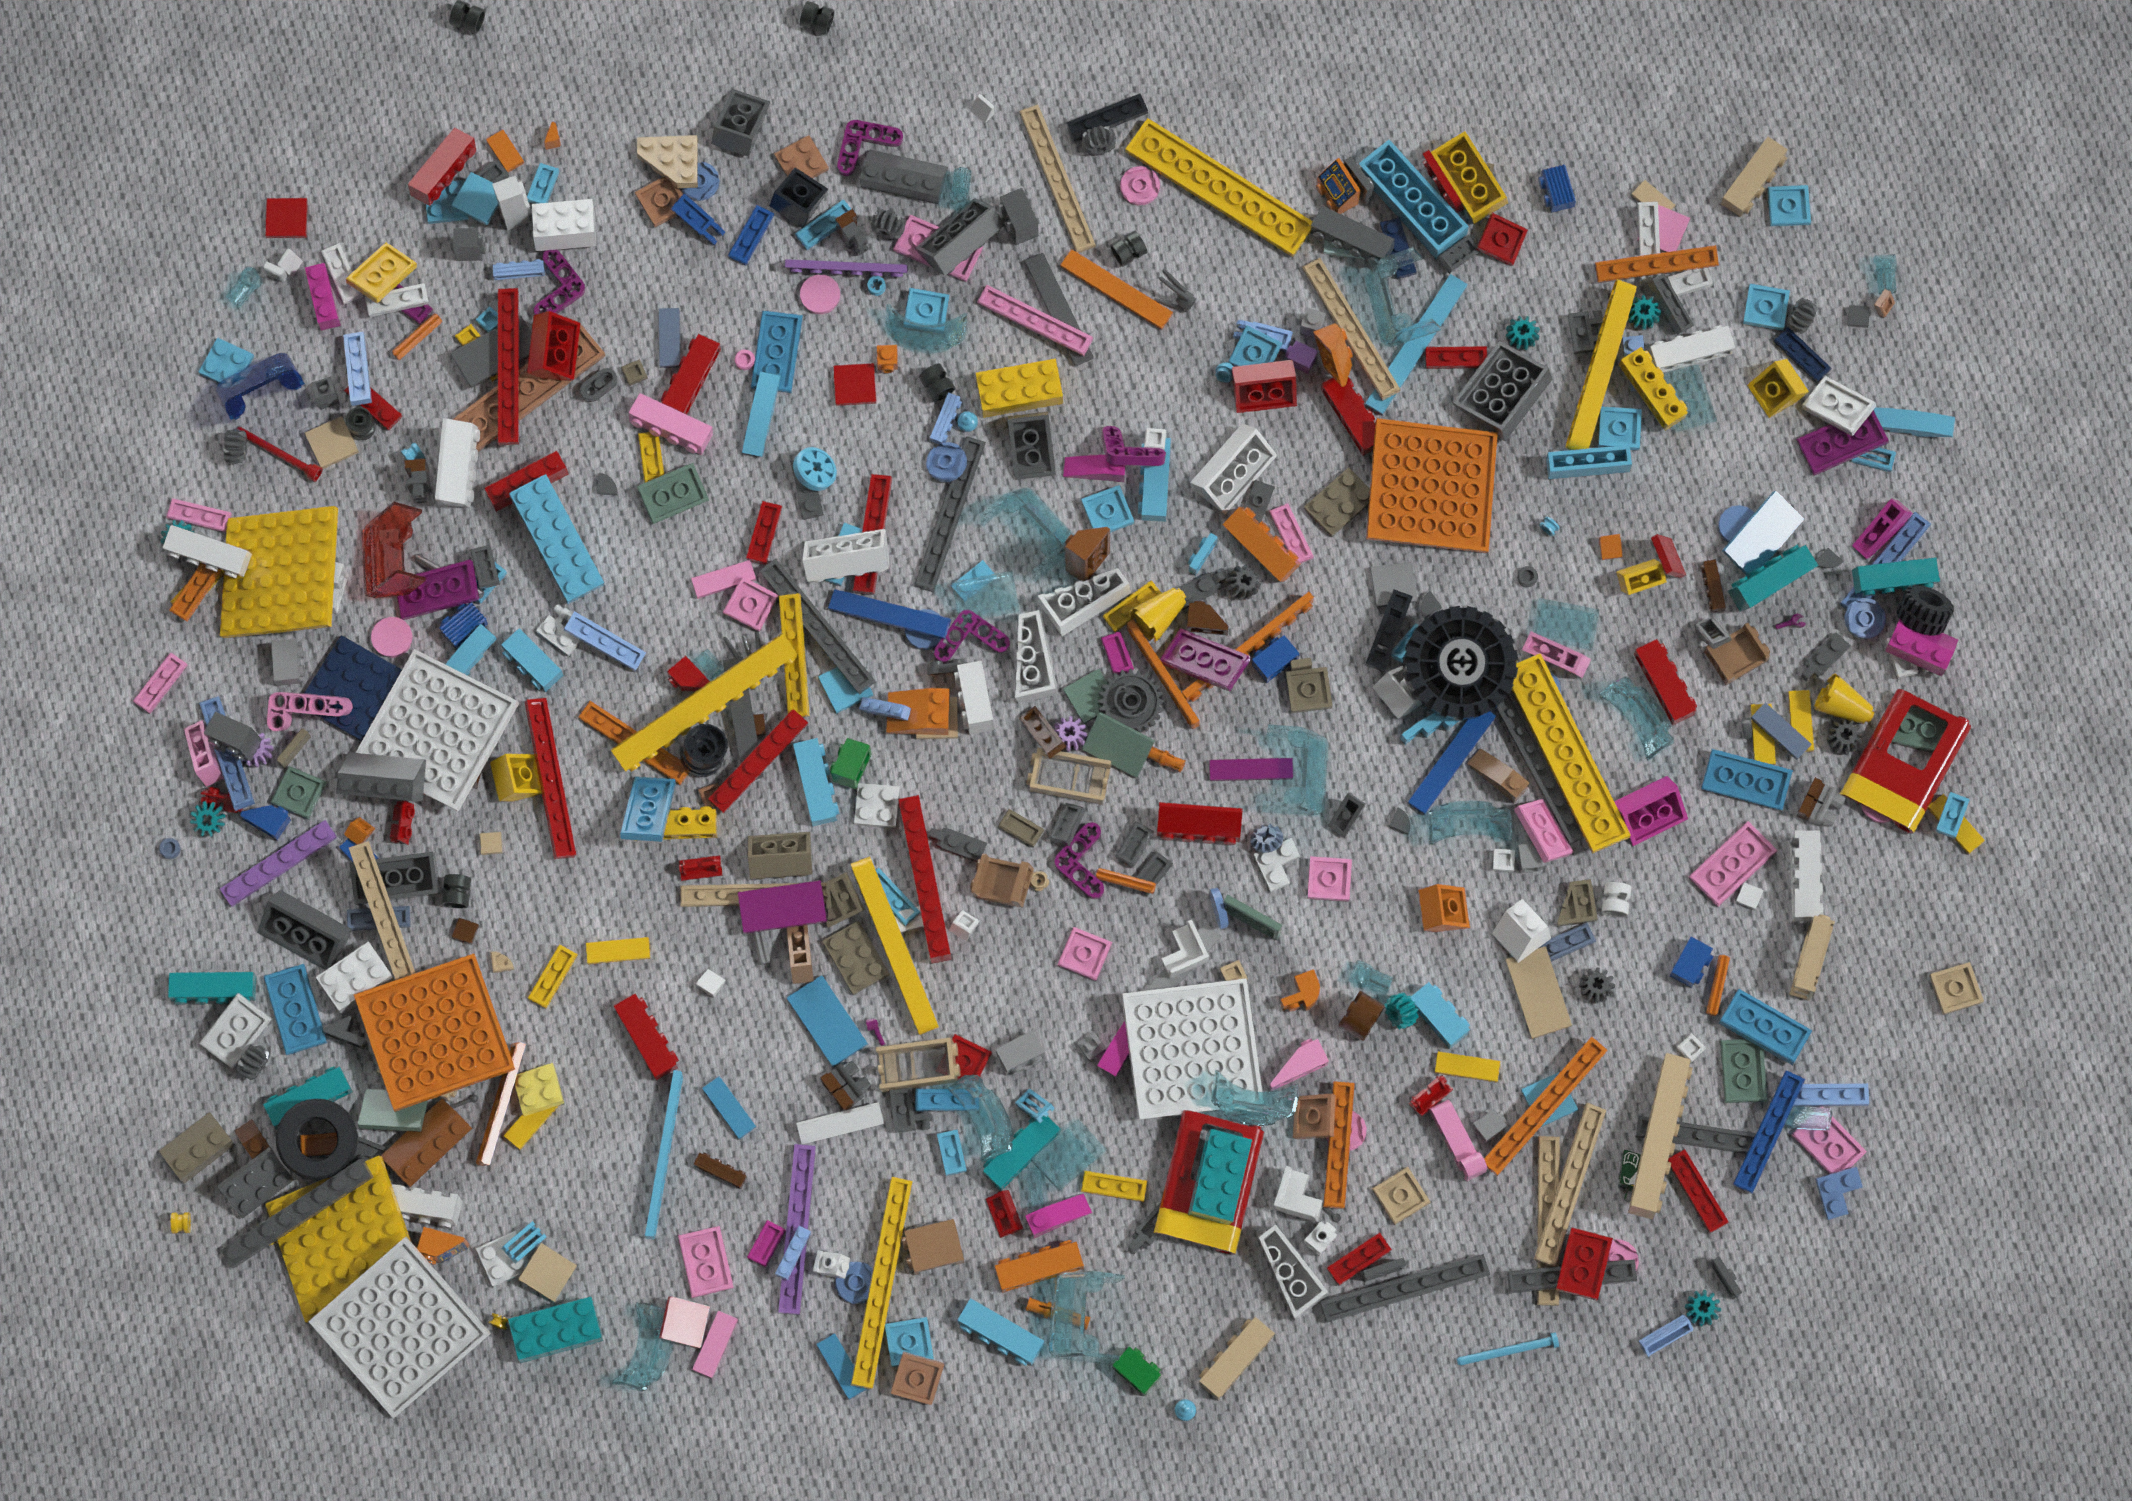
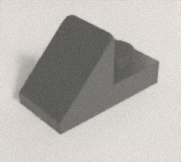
(325, 393)
(1346, 815)
(341, 1031)

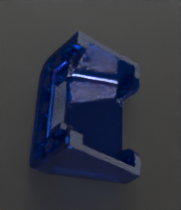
(273, 368)

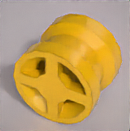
(180, 1222)

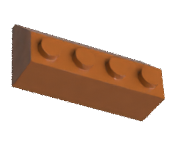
(1086, 552)
(418, 1151)

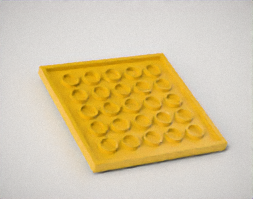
(287, 575)
(340, 1240)

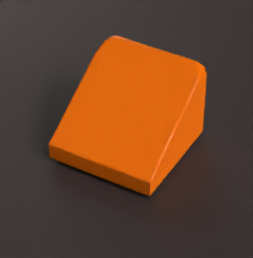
(552, 138)
(1610, 546)
(359, 830)

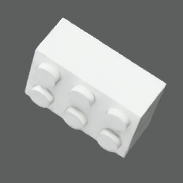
(564, 225)
(974, 698)
(353, 975)

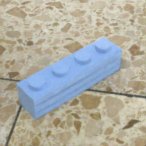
(518, 270)
(945, 418)
(885, 708)
(792, 1253)
(1666, 1335)

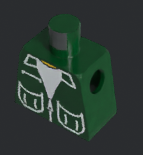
(1628, 1172)

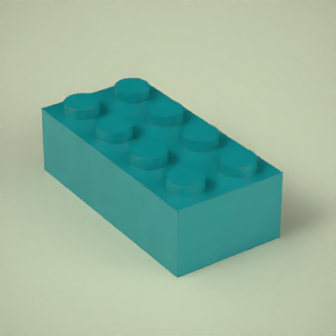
(1770, 579)
(1220, 1177)
(555, 1329)

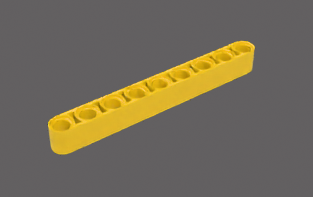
(1601, 365)
(894, 945)

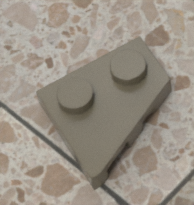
(841, 900)
(1578, 904)

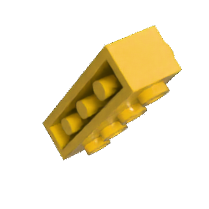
(1653, 388)
(691, 824)

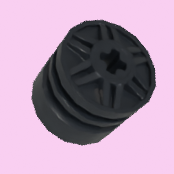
(711, 742)

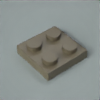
(1309, 690)

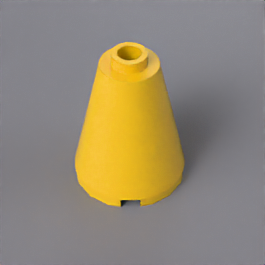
(1158, 613)
(1843, 701)

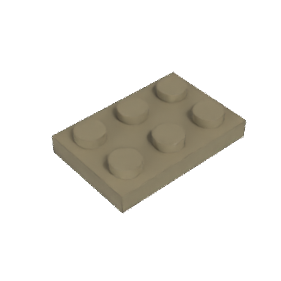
(1339, 502)
(856, 957)

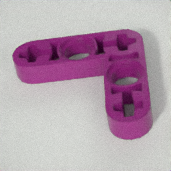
(857, 138)
(566, 283)
(1120, 455)
(971, 628)
(1074, 865)

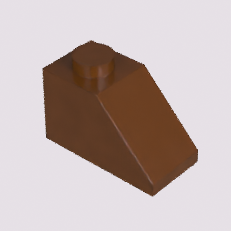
(1205, 619)
(252, 1139)

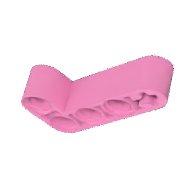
(310, 707)
(1458, 1141)

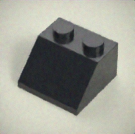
(798, 197)

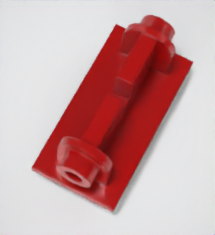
(213, 794)
(402, 832)
(700, 868)
(1431, 1095)

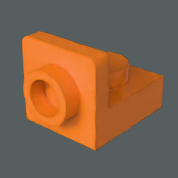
(887, 358)

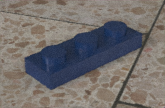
(1394, 229)

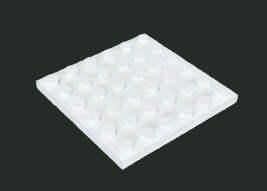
(441, 719)
(1181, 1040)
(399, 1327)

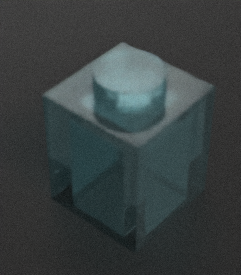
(708, 665)

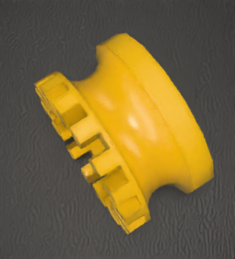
(498, 1321)

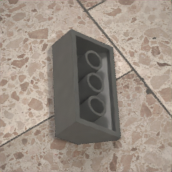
(903, 176)
(960, 236)
(382, 777)
(303, 930)

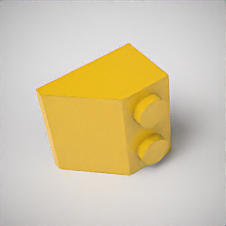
(1777, 387)
(516, 777)

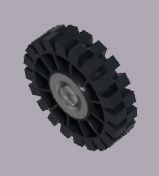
(1460, 695)

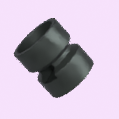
(467, 16)
(817, 17)
(1127, 249)
(937, 382)
(360, 423)
(456, 891)

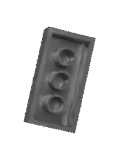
(403, 877)

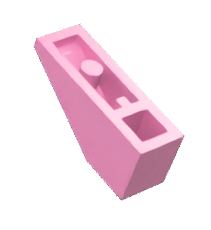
(1557, 654)
(203, 754)
(1303, 1062)

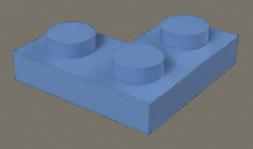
(1832, 1188)

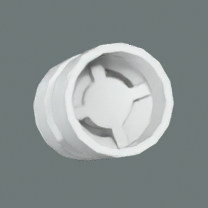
(1616, 899)

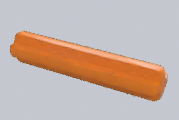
(417, 336)
(1125, 880)
(1718, 985)

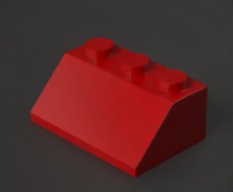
(553, 347)
(1264, 386)

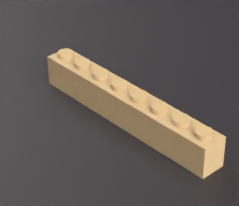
(1659, 1136)

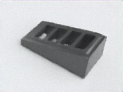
(1711, 632)

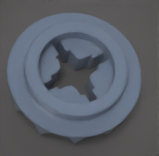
(1272, 842)

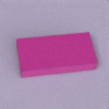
(1117, 653)
(766, 1243)

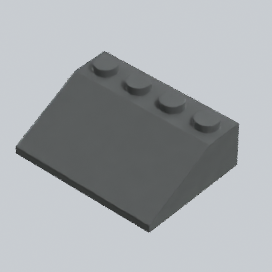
(1503, 390)

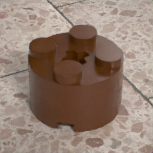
(1361, 1015)

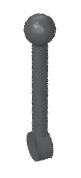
(473, 1098)
(1335, 1217)

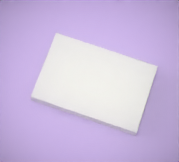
(1838, 405)
(235, 1030)

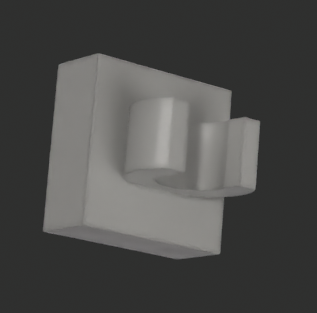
(1091, 1046)

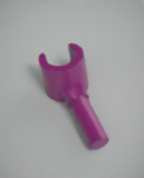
(1793, 621)
(872, 1024)

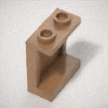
(1739, 655)
(1001, 881)
(933, 1246)

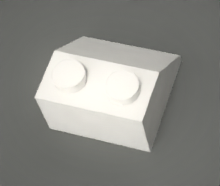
(1396, 693)
(1521, 931)

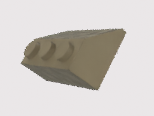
(780, 855)
(196, 1147)

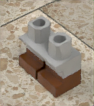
(1817, 803)

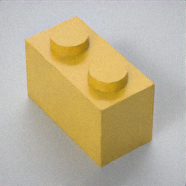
(1641, 577)

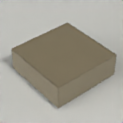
(634, 372)
(1301, 664)

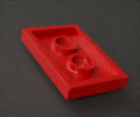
(1441, 181)
(1584, 1264)

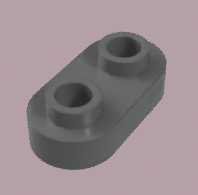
(597, 383)
(938, 667)

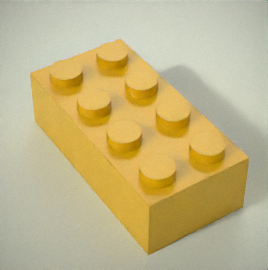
(1470, 177)
(1019, 388)

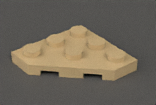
(672, 158)

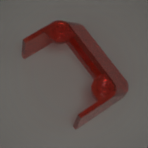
(384, 553)

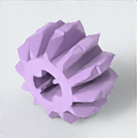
(1077, 729)
(262, 752)

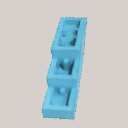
(761, 414)
(1915, 422)
(471, 650)
(1427, 727)

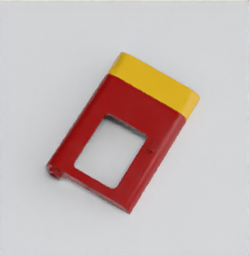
(1891, 784)
(1178, 1191)

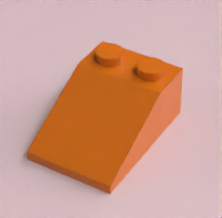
(1334, 352)
(928, 712)

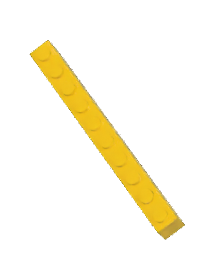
(703, 702)

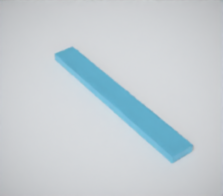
(1414, 349)
(664, 1153)

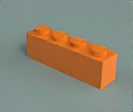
(1262, 543)
(1038, 1266)

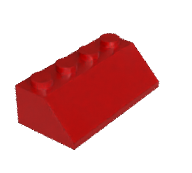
(1199, 822)

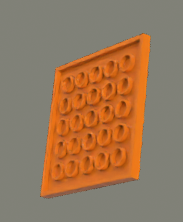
(1432, 485)
(434, 1032)

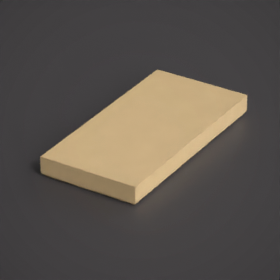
(1539, 993)

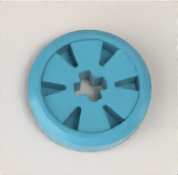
(822, 477)

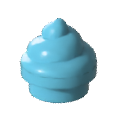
(1224, 372)
(967, 421)
(1185, 1410)

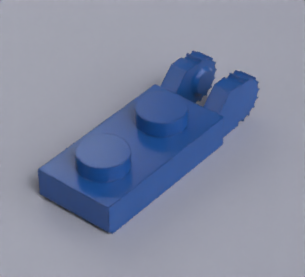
(696, 218)

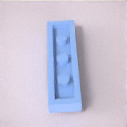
(357, 368)
(604, 641)
(1833, 1095)

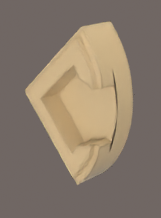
(500, 962)

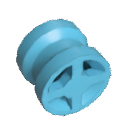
(413, 452)

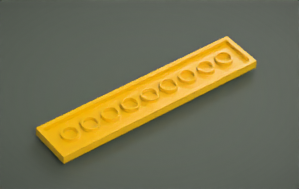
(1220, 187)
(1568, 755)

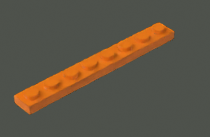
(1257, 642)
(1544, 1106)

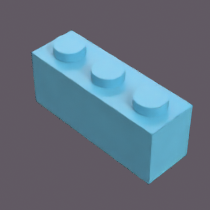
(531, 660)
(1440, 1015)

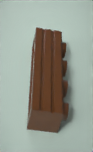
(1713, 584)
(719, 1170)

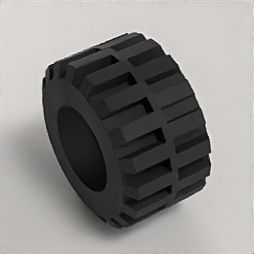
(1925, 610)

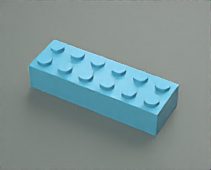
(1413, 199)
(556, 539)

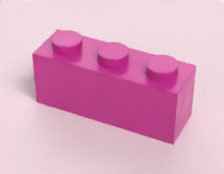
(322, 296)

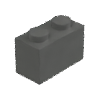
(468, 244)

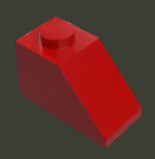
(686, 676)

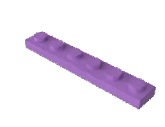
(854, 267)
(278, 863)

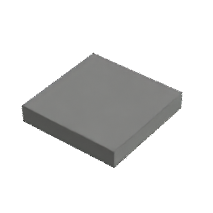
(1391, 577)

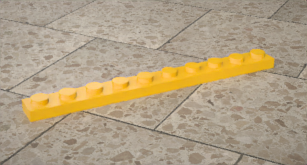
(881, 1283)

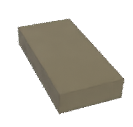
(293, 748)
(1021, 828)

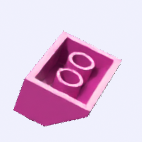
(1923, 650)
(1652, 809)

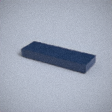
(1802, 354)

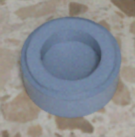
(169, 848)

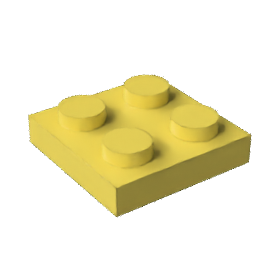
(538, 1089)

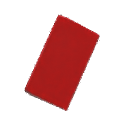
(1004, 1213)

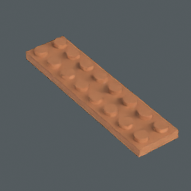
(532, 392)

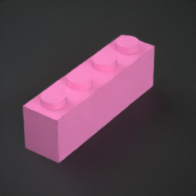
(670, 424)

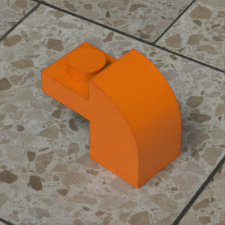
(1308, 992)

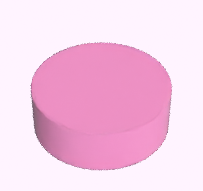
(744, 360)

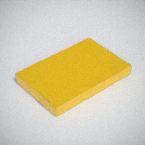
(381, 272)

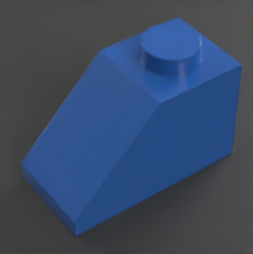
(268, 819)

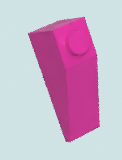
(1093, 468)
(1882, 528)
(1057, 1215)

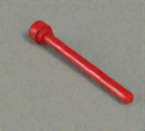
(309, 470)

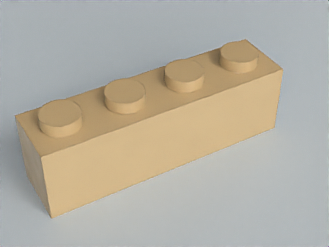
(1754, 177)
(1236, 1358)

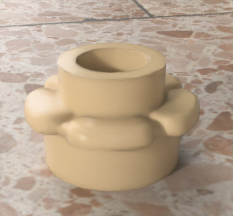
(1041, 876)

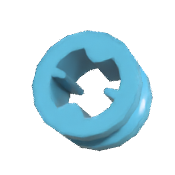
(871, 283)
(1549, 526)

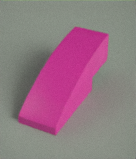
(1116, 1053)

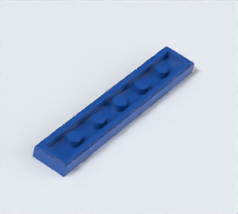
(889, 614)
(1450, 762)
(1768, 1132)

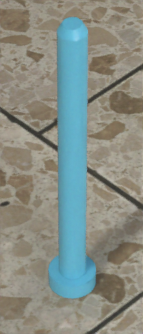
(1553, 1340)

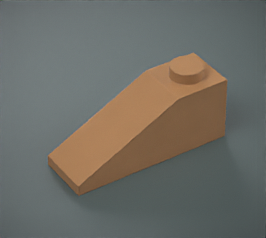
(1499, 775)
(800, 954)

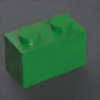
(851, 763)
(1137, 1370)

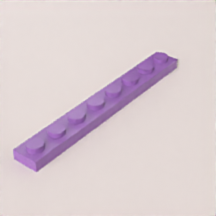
(797, 1216)

